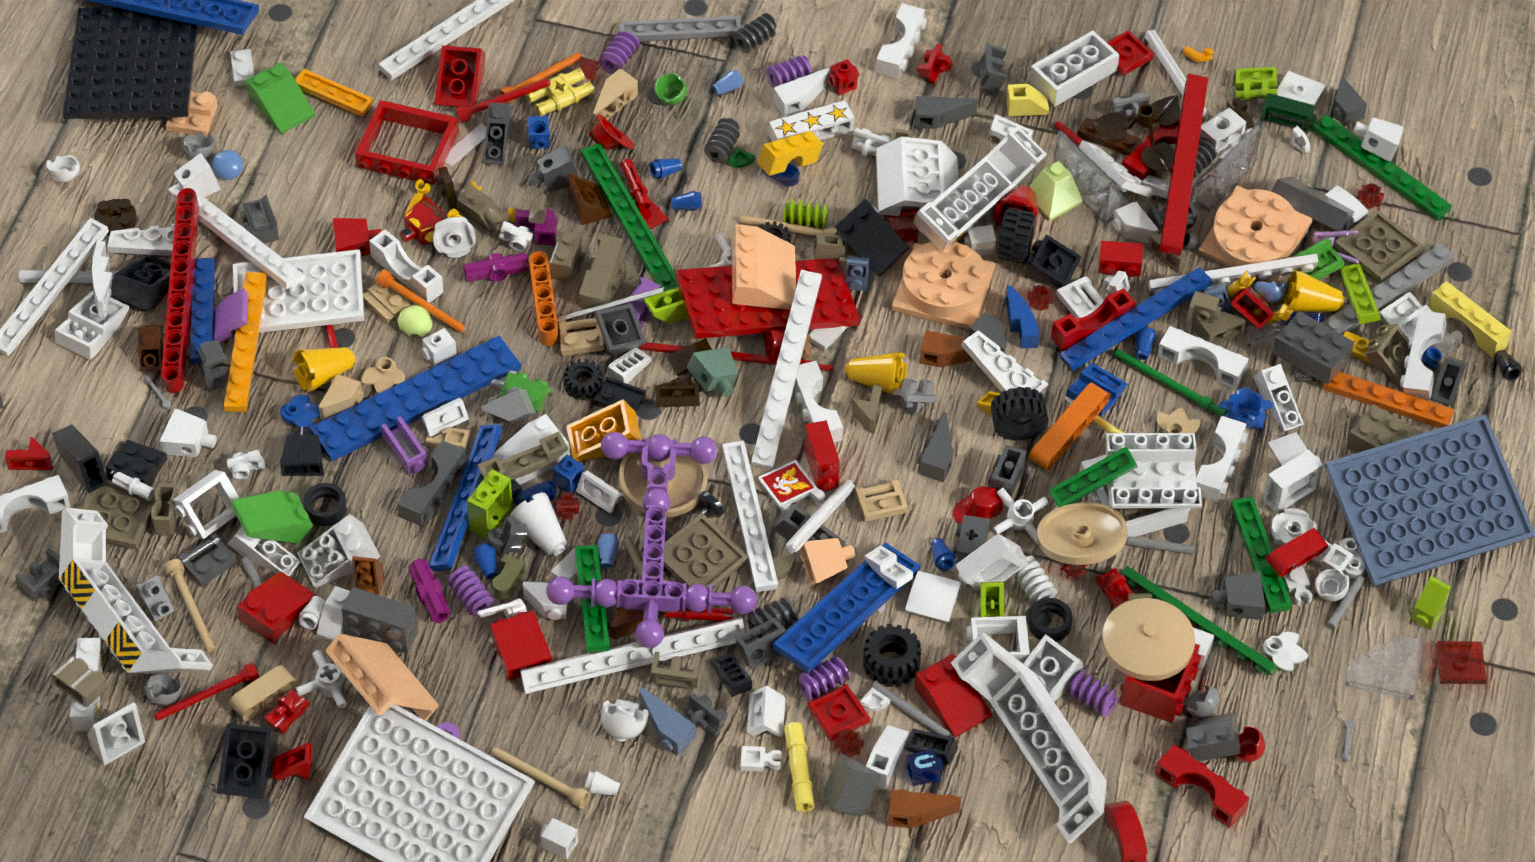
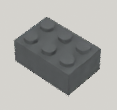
(1313, 347)
(380, 619)

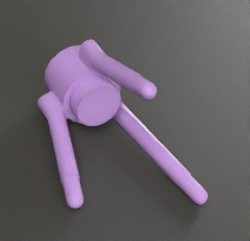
(1321, 235)

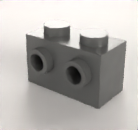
(1008, 469)

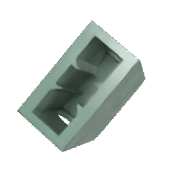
(714, 370)

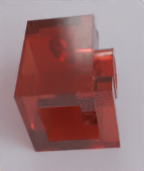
(905, 227)

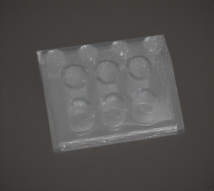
(1227, 169)
(1095, 187)

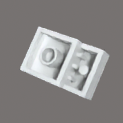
(86, 331)

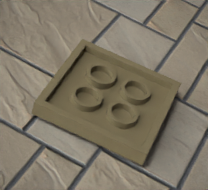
(1379, 246)
(124, 513)
(702, 554)

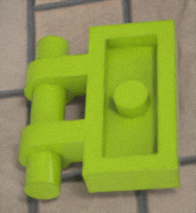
(1256, 78)

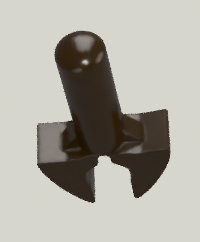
(1239, 109)

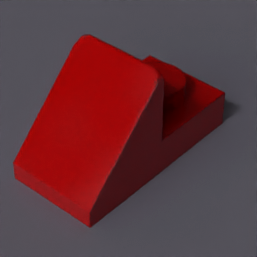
(32, 459)
(293, 762)

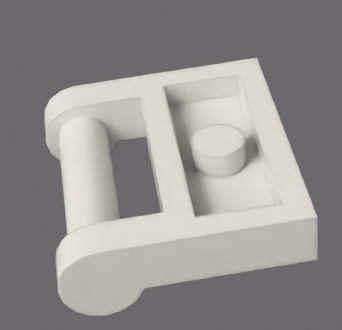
(1076, 300)

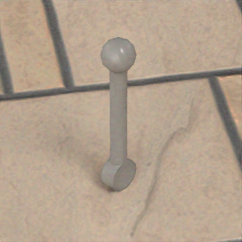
(166, 404)
(1349, 724)

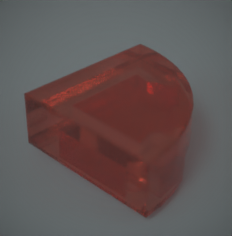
(589, 67)

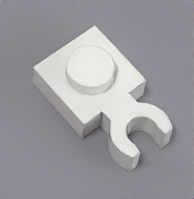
(1298, 583)
(755, 759)

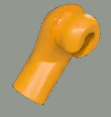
(1196, 56)

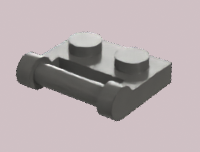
(210, 565)

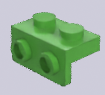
(1328, 259)
(536, 390)

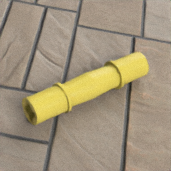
(799, 767)

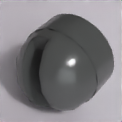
(1190, 241)

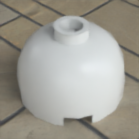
(623, 719)

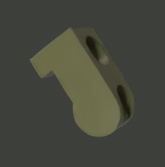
(510, 577)

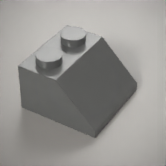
(1213, 737)

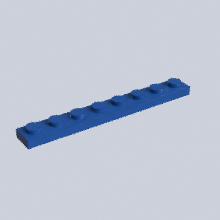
(1135, 319)
(457, 517)

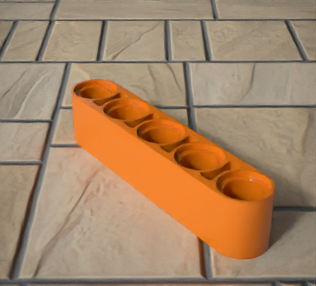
(543, 298)
(1069, 426)

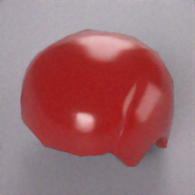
(1251, 745)

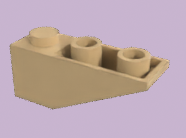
(616, 93)

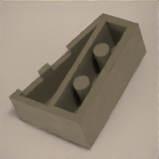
(604, 272)

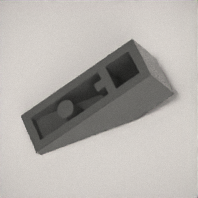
(793, 519)

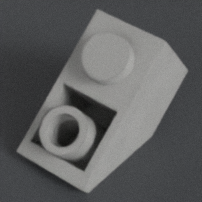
(511, 407)

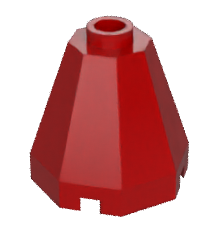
(1019, 198)

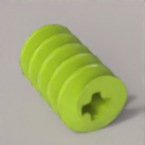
(806, 213)

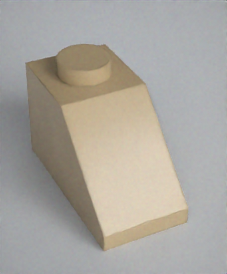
(340, 396)

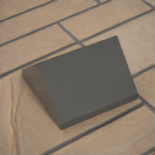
(620, 329)
(850, 786)

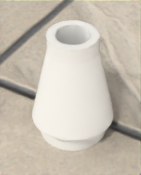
(312, 613)
(600, 784)

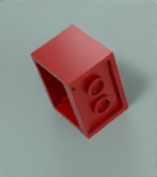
(1162, 697)

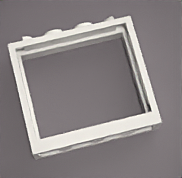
(1143, 524)

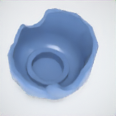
(227, 165)
(1271, 291)

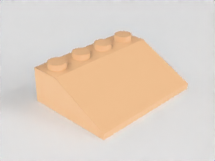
(762, 269)

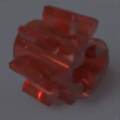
(1370, 196)
(1040, 297)
(567, 506)
(1071, 571)
(849, 743)

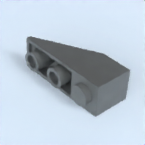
(941, 111)
(497, 133)
(938, 455)

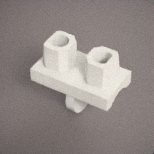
(867, 142)

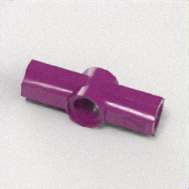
(496, 267)
(429, 590)

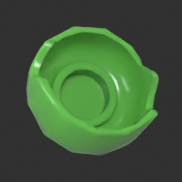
(670, 89)

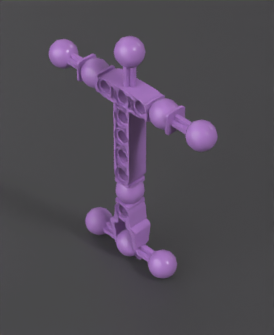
(656, 504)

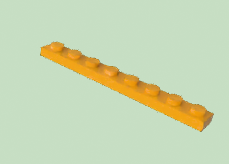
(246, 345)

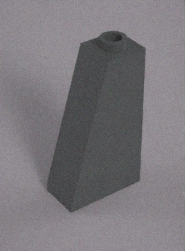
(1314, 204)

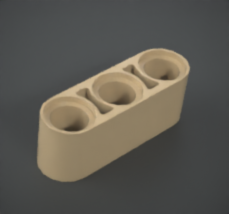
(263, 693)

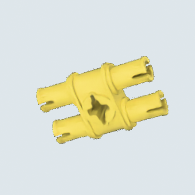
(560, 92)

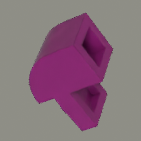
(544, 233)

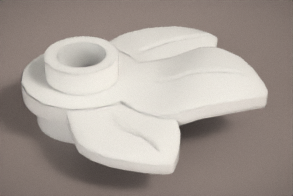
(1287, 650)

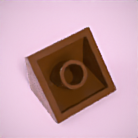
(587, 200)

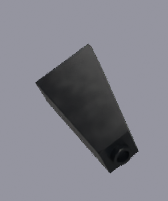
(81, 457)

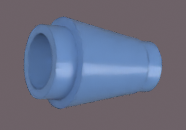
(729, 82)
(607, 550)

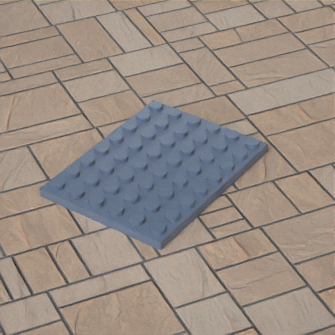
(1429, 500)

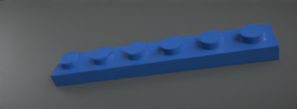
(202, 305)

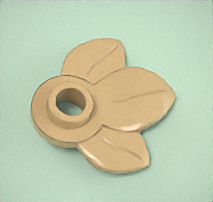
(381, 377)
(1177, 422)

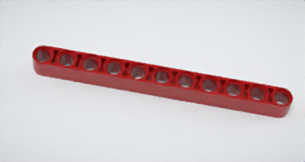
(1183, 165)
(182, 260)

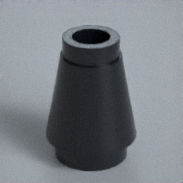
(1508, 366)

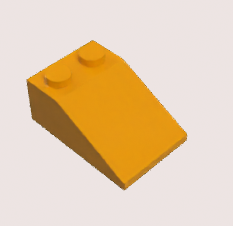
(587, 433)

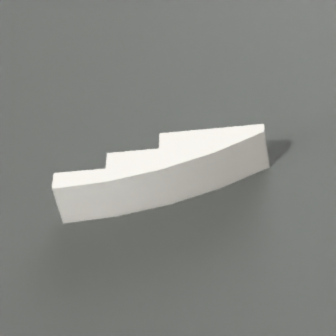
(101, 278)

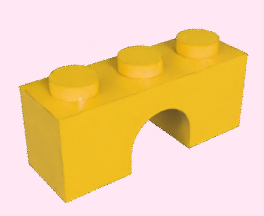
(777, 154)

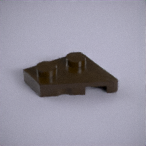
(446, 187)
(678, 393)

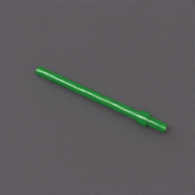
(1205, 402)

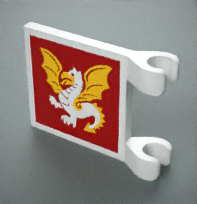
(789, 485)

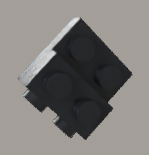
(1051, 262)
(136, 462)

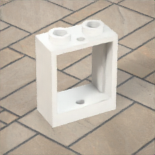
(1292, 481)
(184, 510)
(991, 562)
(1002, 625)

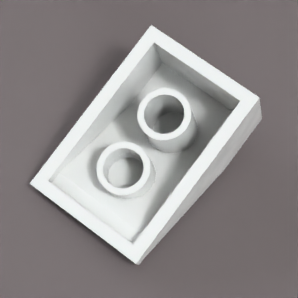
(528, 438)
(1054, 666)
(116, 734)

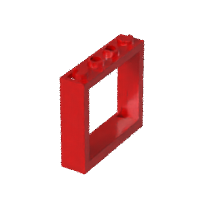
(410, 117)

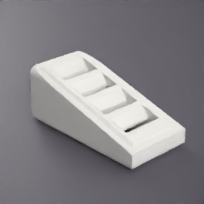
(614, 369)

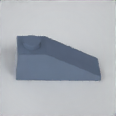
(669, 726)

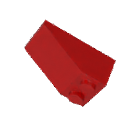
(459, 76)
(274, 606)
(951, 698)

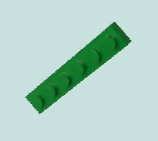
(1258, 549)
(593, 617)

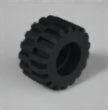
(1016, 235)
(1019, 413)
(892, 640)

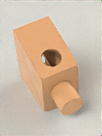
(824, 559)

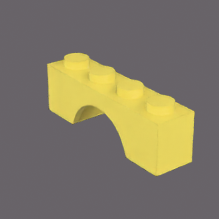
(1488, 332)

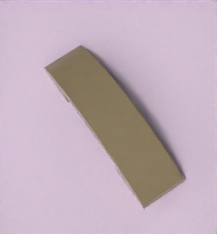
(528, 461)

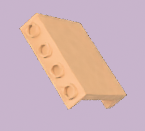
(380, 675)

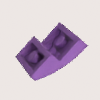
(230, 315)

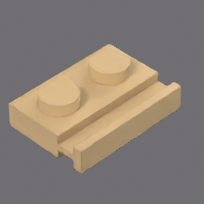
(385, 302)

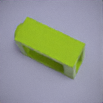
(489, 501)

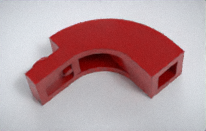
(1128, 831)

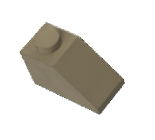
(1221, 330)

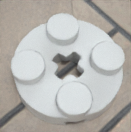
(451, 226)
(1285, 521)

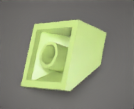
(1055, 191)

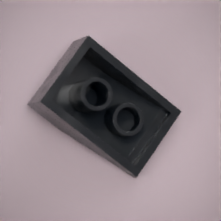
(872, 236)
(142, 282)
(246, 760)

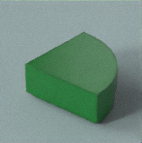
(740, 159)

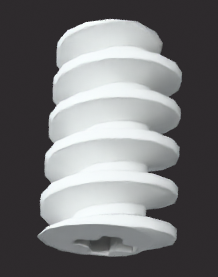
(1034, 581)

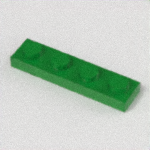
(1093, 477)

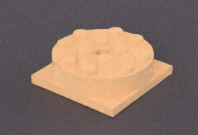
(1233, 238)
(944, 284)

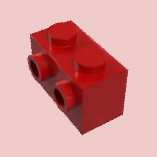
(1120, 257)

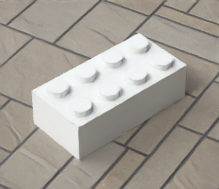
(1074, 68)

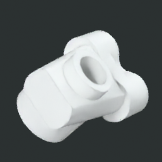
(518, 236)
(242, 464)

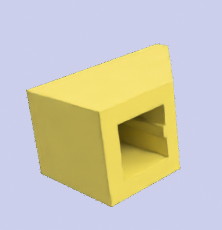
(1025, 101)

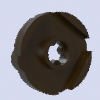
(122, 207)

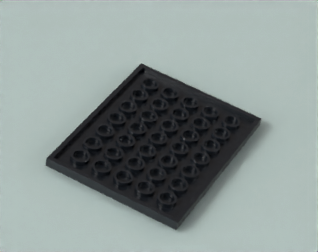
(129, 65)

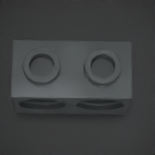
(757, 644)

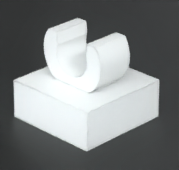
(1117, 282)

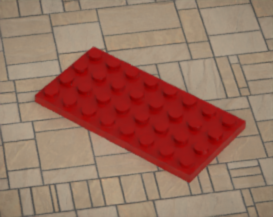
(712, 314)

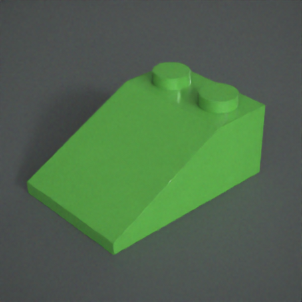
(279, 98)
(273, 516)

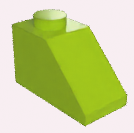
(667, 306)
(1431, 603)

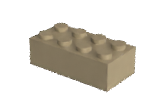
(1378, 429)

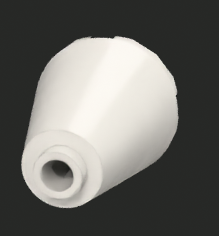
(541, 524)

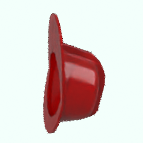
(609, 135)
(980, 503)

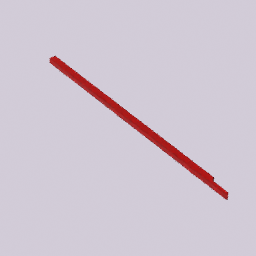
(666, 348)

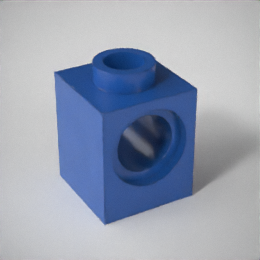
(538, 132)
(567, 474)

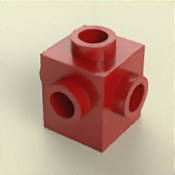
(843, 77)

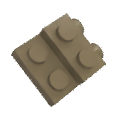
(1389, 351)

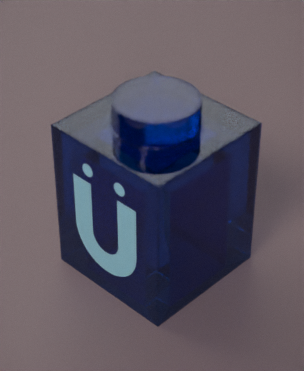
(924, 767)

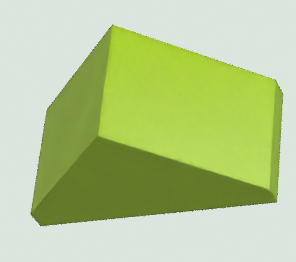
(991, 599)

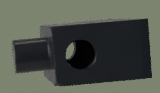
(302, 455)

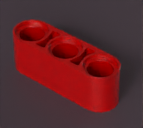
(1296, 552)

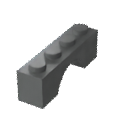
(419, 503)

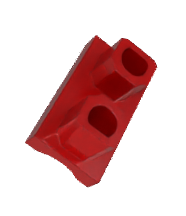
(936, 62)
(1114, 587)
(286, 711)

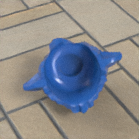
(1246, 407)

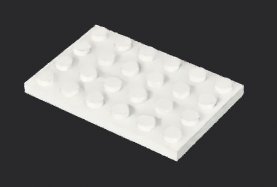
(326, 296)

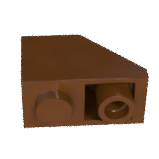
(150, 347)
(625, 622)

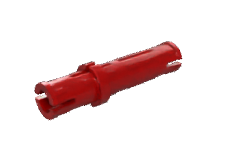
(638, 190)
(716, 614)

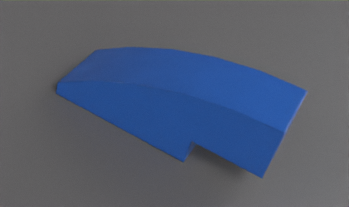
(1021, 319)

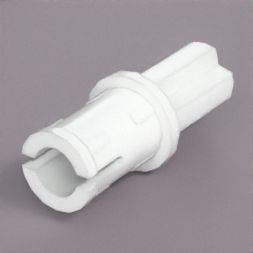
(133, 486)

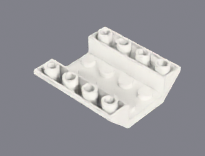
(913, 173)
(1163, 472)

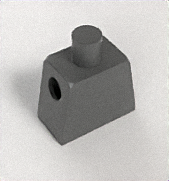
(554, 169)
(1241, 596)

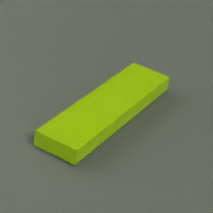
(1359, 294)

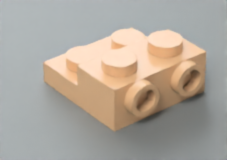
(200, 115)

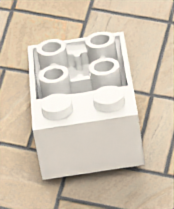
(332, 552)

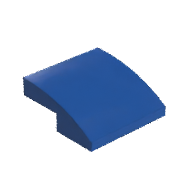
(1102, 379)

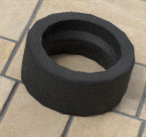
(325, 490)
(1055, 606)

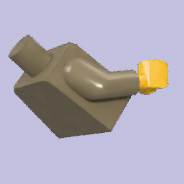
(482, 208)

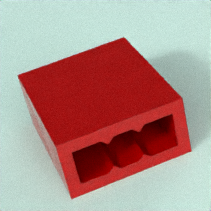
(822, 455)
(519, 643)

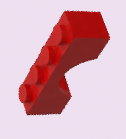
(1134, 162)
(1071, 330)
(1180, 768)

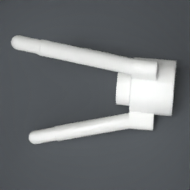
(510, 610)

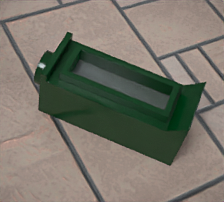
(1288, 112)

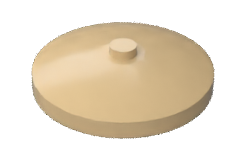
(683, 489)
(1082, 533)
(1148, 639)

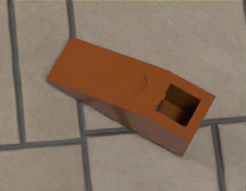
(942, 350)
(368, 574)
(916, 808)

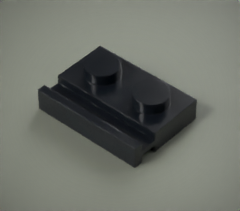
(615, 390)

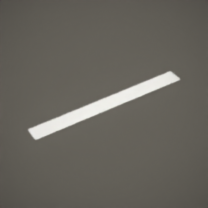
(610, 304)

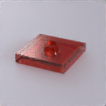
(1460, 662)

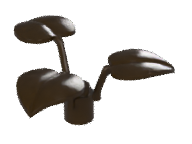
(1165, 111)

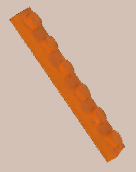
(1390, 400)

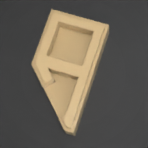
(451, 435)

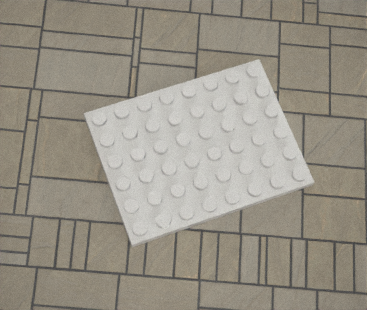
(417, 793)

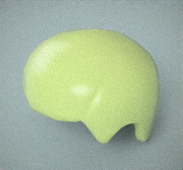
(415, 321)

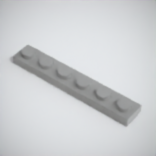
(682, 28)

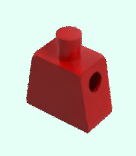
(353, 235)

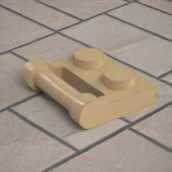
(580, 341)
(881, 505)

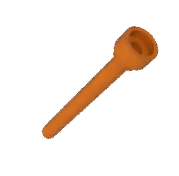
(543, 75)
(386, 280)

